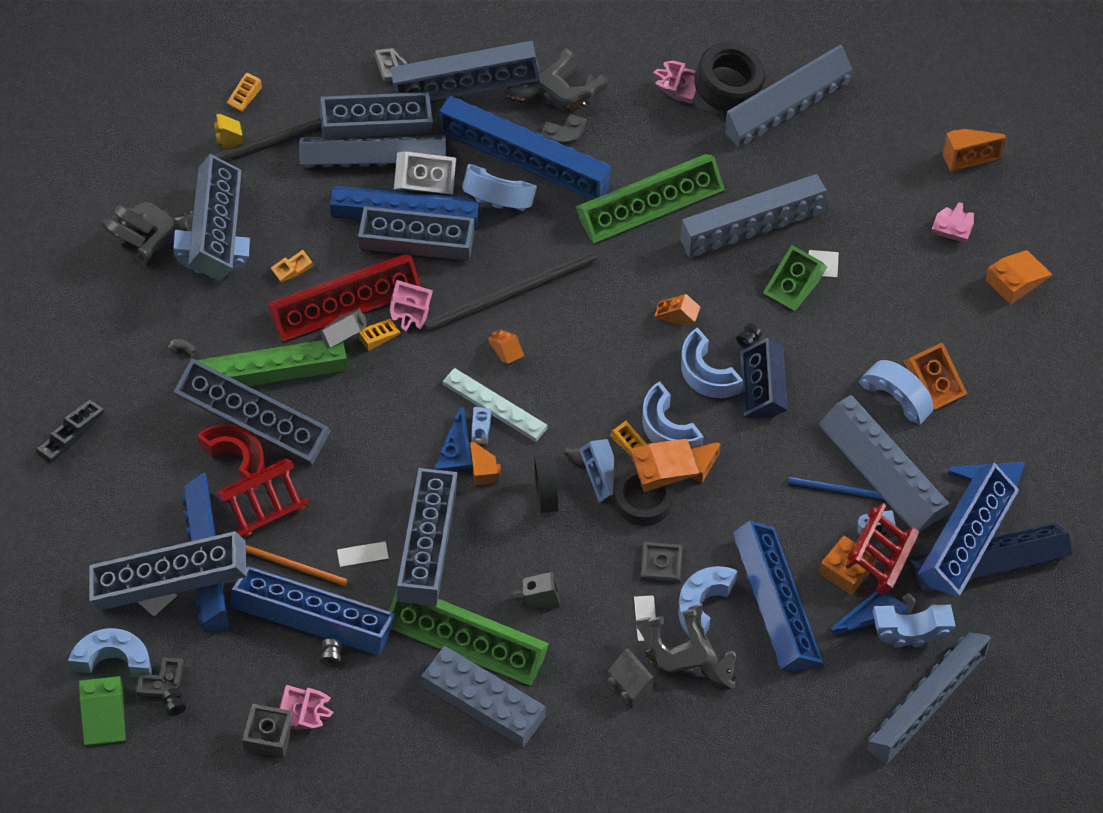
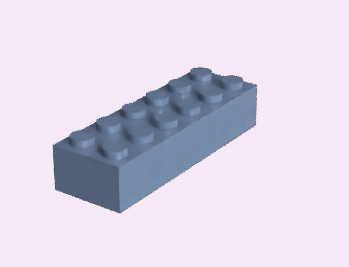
(375, 115)
(416, 233)
(483, 696)

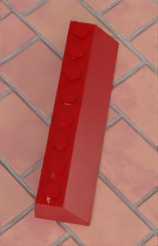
(328, 301)

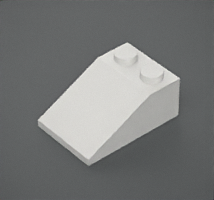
(424, 173)

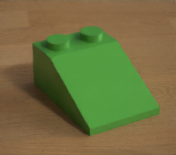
(795, 278)
(102, 711)

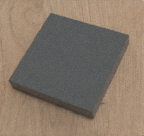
(661, 562)

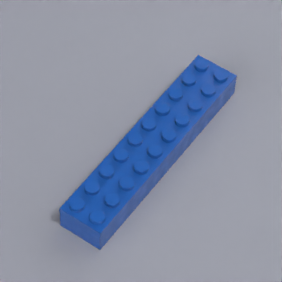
(524, 148)

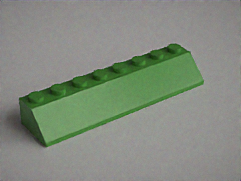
(650, 198)
(281, 363)
(472, 637)

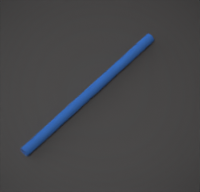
(835, 488)

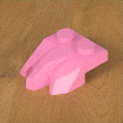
(676, 81)
(954, 223)
(410, 304)
(306, 707)

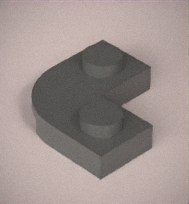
(571, 131)
(156, 684)

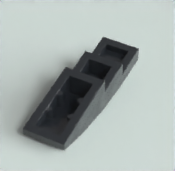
(70, 431)

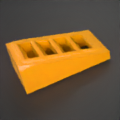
(249, 82)
(375, 341)
(628, 429)

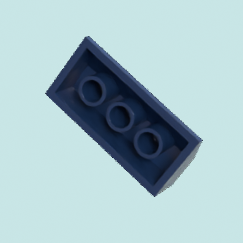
(763, 379)

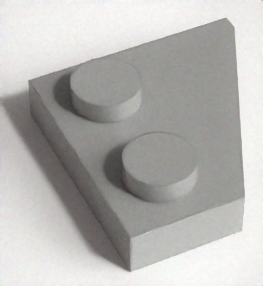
(386, 59)

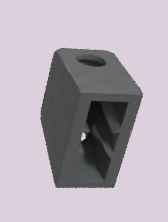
(539, 591)

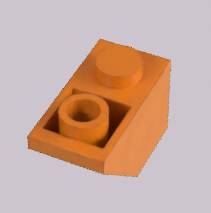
(677, 310)
(506, 346)

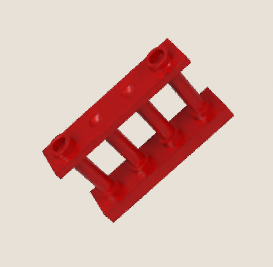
(247, 486)
(899, 552)

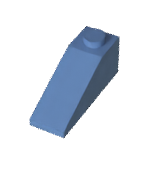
(600, 467)

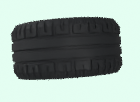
(734, 57)

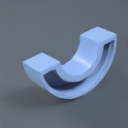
(496, 190)
(182, 248)
(703, 378)
(903, 386)
(658, 427)
(702, 585)
(913, 628)
(110, 644)

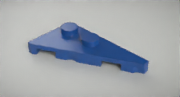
(456, 452)
(1012, 471)
(863, 613)

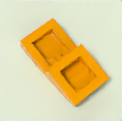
(293, 267)

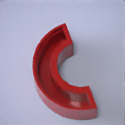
(237, 441)

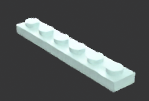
(500, 407)

